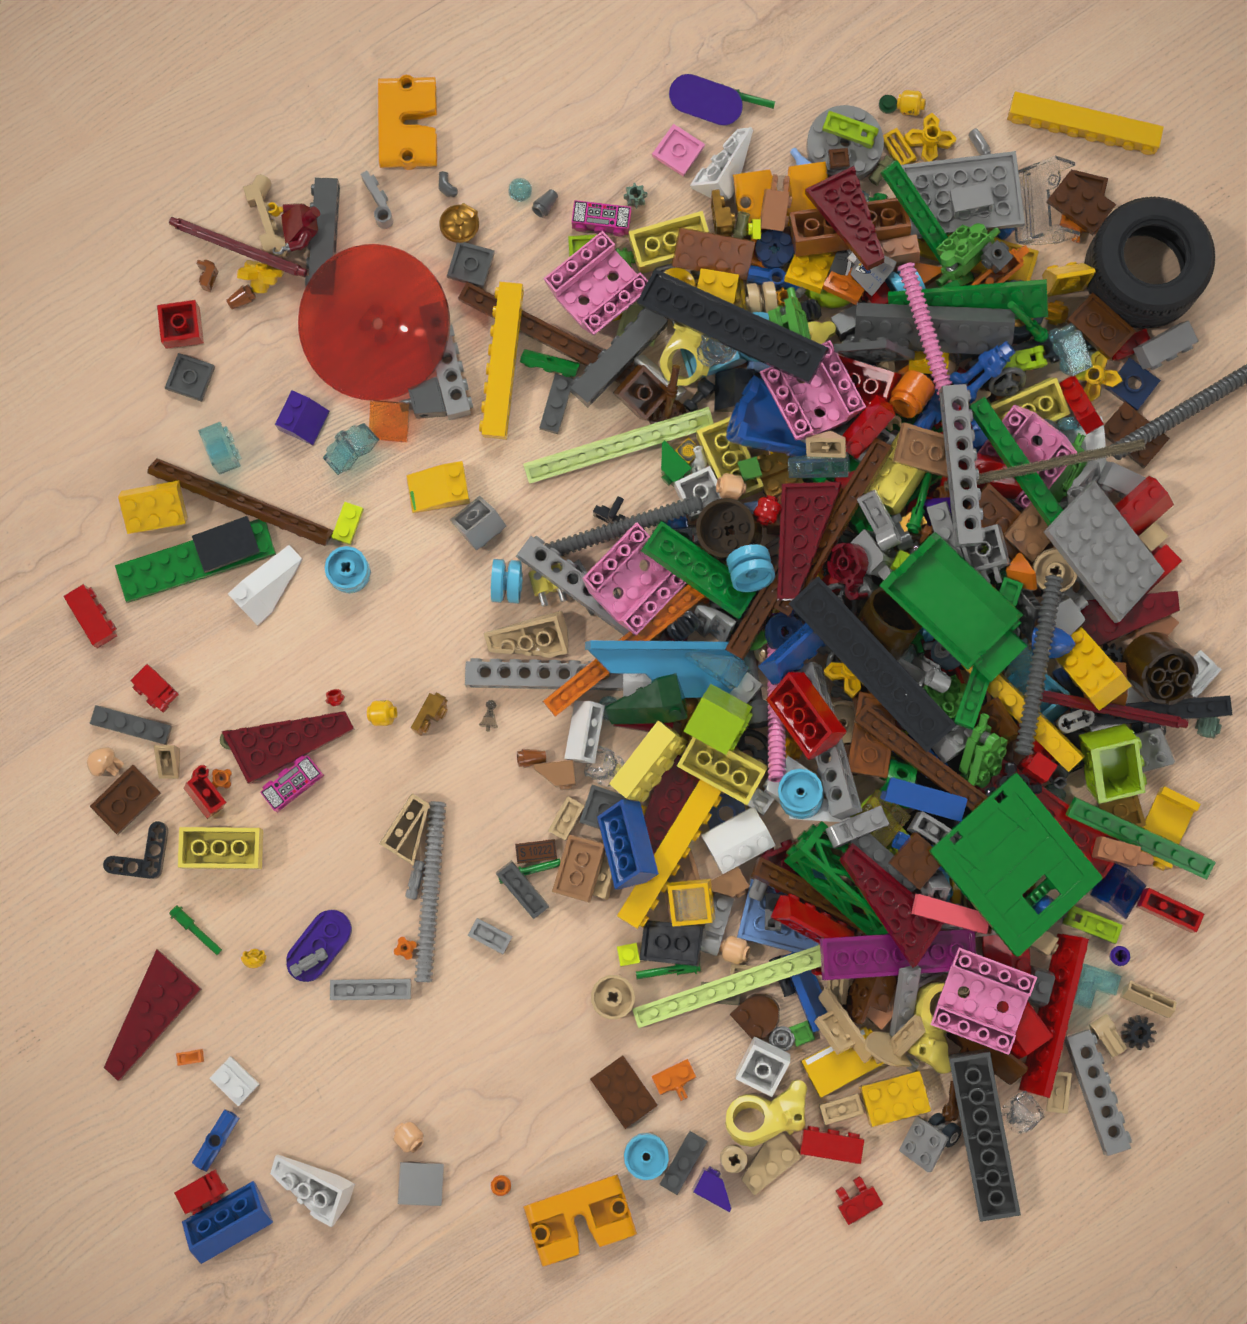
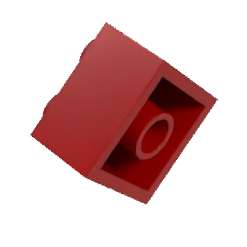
(180, 324)

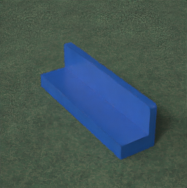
(924, 799)
(808, 991)

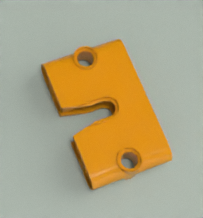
(396, 107)
(754, 183)
(594, 1203)

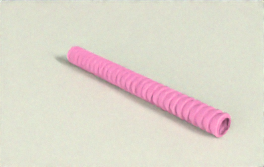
(926, 330)
(776, 735)

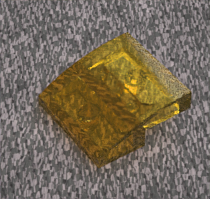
(895, 815)

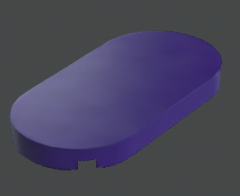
(705, 99)
(328, 931)

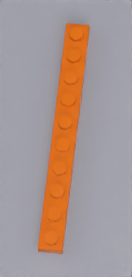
(595, 671)

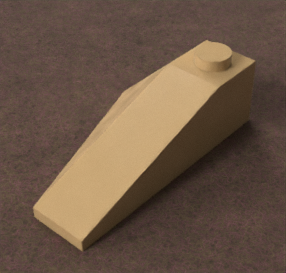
(537, 636)

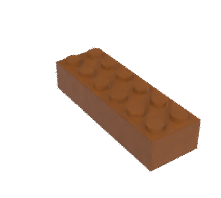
(814, 235)

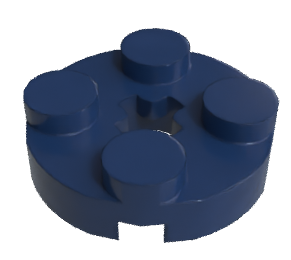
(770, 239)
(774, 627)

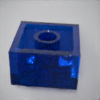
(1119, 890)

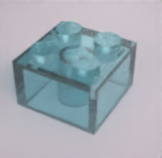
(219, 447)

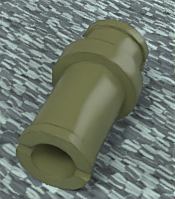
(876, 177)
(741, 225)

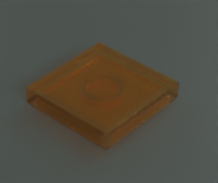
(389, 420)

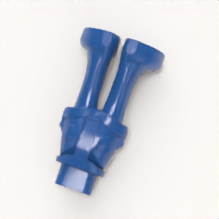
(991, 362)

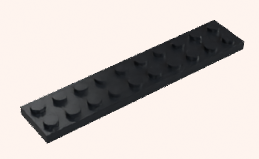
(732, 326)
(872, 664)

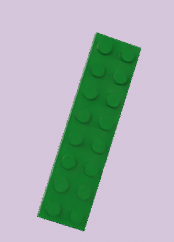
(1028, 296)
(179, 566)

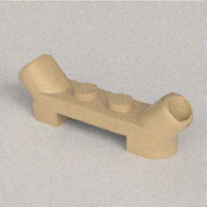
(255, 195)

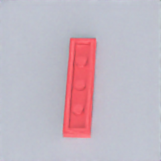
(949, 914)

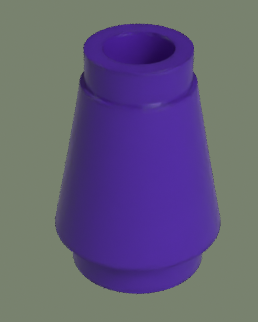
(1124, 956)

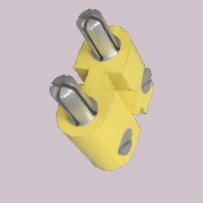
(542, 586)

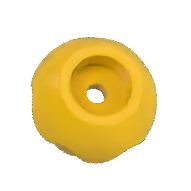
(253, 958)

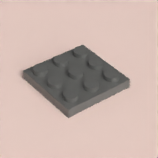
(874, 351)

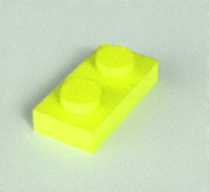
(347, 523)

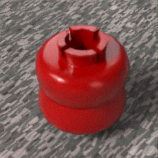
(767, 510)

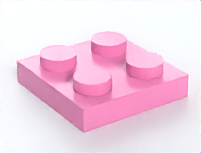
(678, 150)

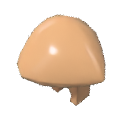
(102, 760)

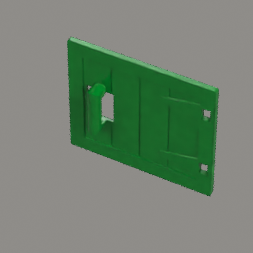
(1005, 853)

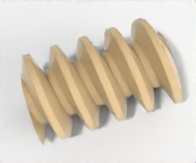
(736, 1166)

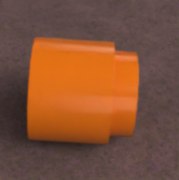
(911, 394)

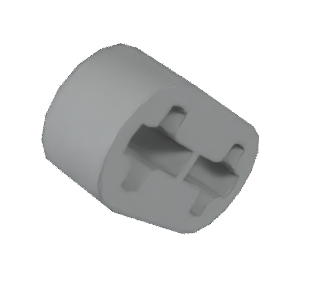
(1077, 725)

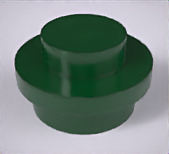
(888, 104)

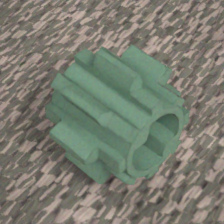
(635, 190)
(1208, 727)

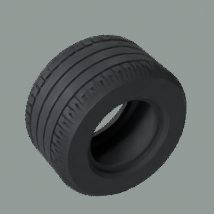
(1144, 303)

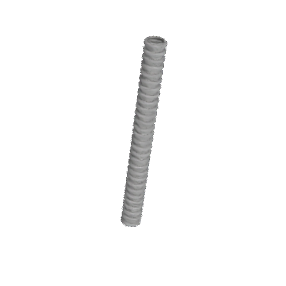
(430, 892)

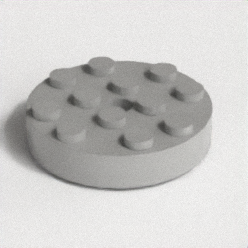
(862, 158)

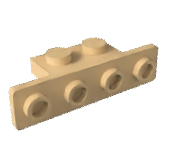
(839, 1028)

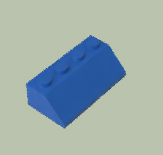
(791, 654)
(627, 844)
(226, 1222)

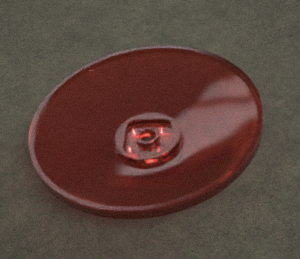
(340, 315)

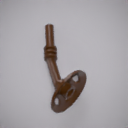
(671, 394)

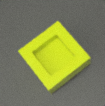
(754, 228)
(628, 954)

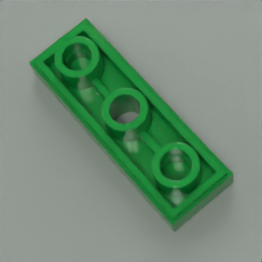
(549, 363)

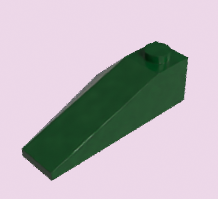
(658, 701)

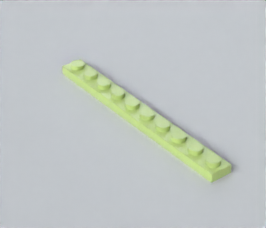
(617, 445)
(728, 986)

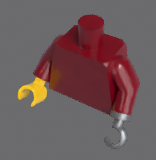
(298, 225)

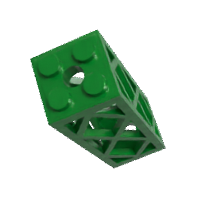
(834, 884)

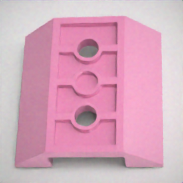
(587, 276)
(829, 391)
(1023, 426)
(641, 591)
(977, 1014)

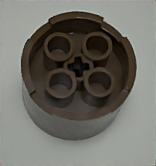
(715, 522)
(889, 623)
(1160, 668)

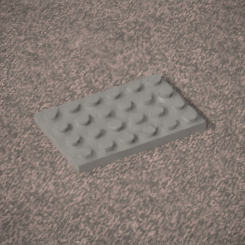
(938, 177)
(1104, 551)

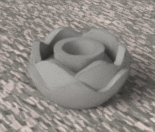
(784, 1032)

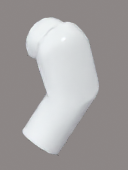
(700, 461)

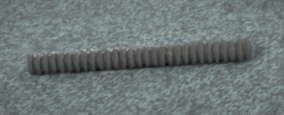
(1186, 409)
(619, 528)
(1039, 665)

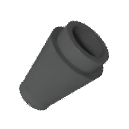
(543, 204)

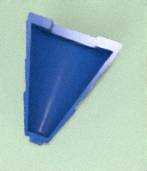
(759, 423)

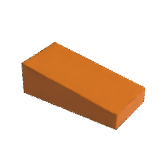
(190, 1057)

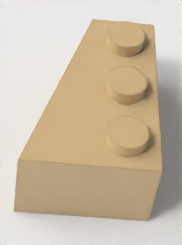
(406, 829)

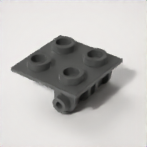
(1030, 608)

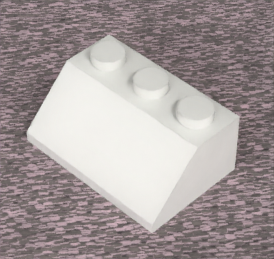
(738, 840)

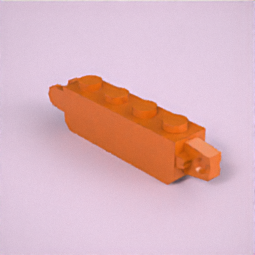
(1007, 271)

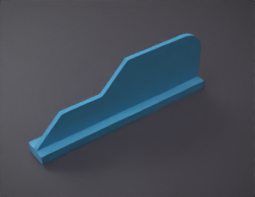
(659, 660)

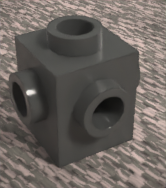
(996, 256)

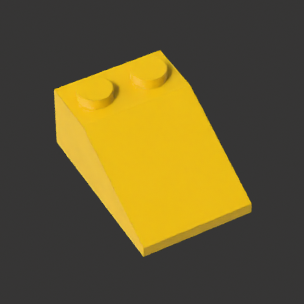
(1068, 278)
(439, 487)

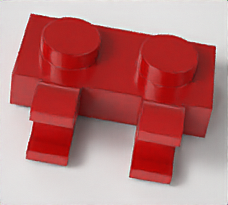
(860, 1204)

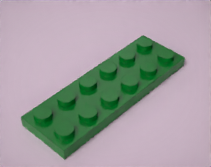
(696, 569)

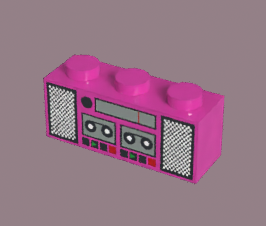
(601, 217)
(291, 783)

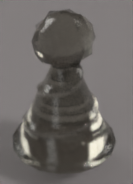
(489, 719)

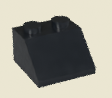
(730, 388)

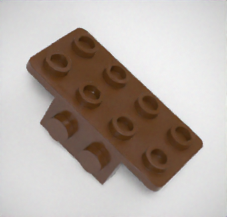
(868, 993)
(1004, 1066)

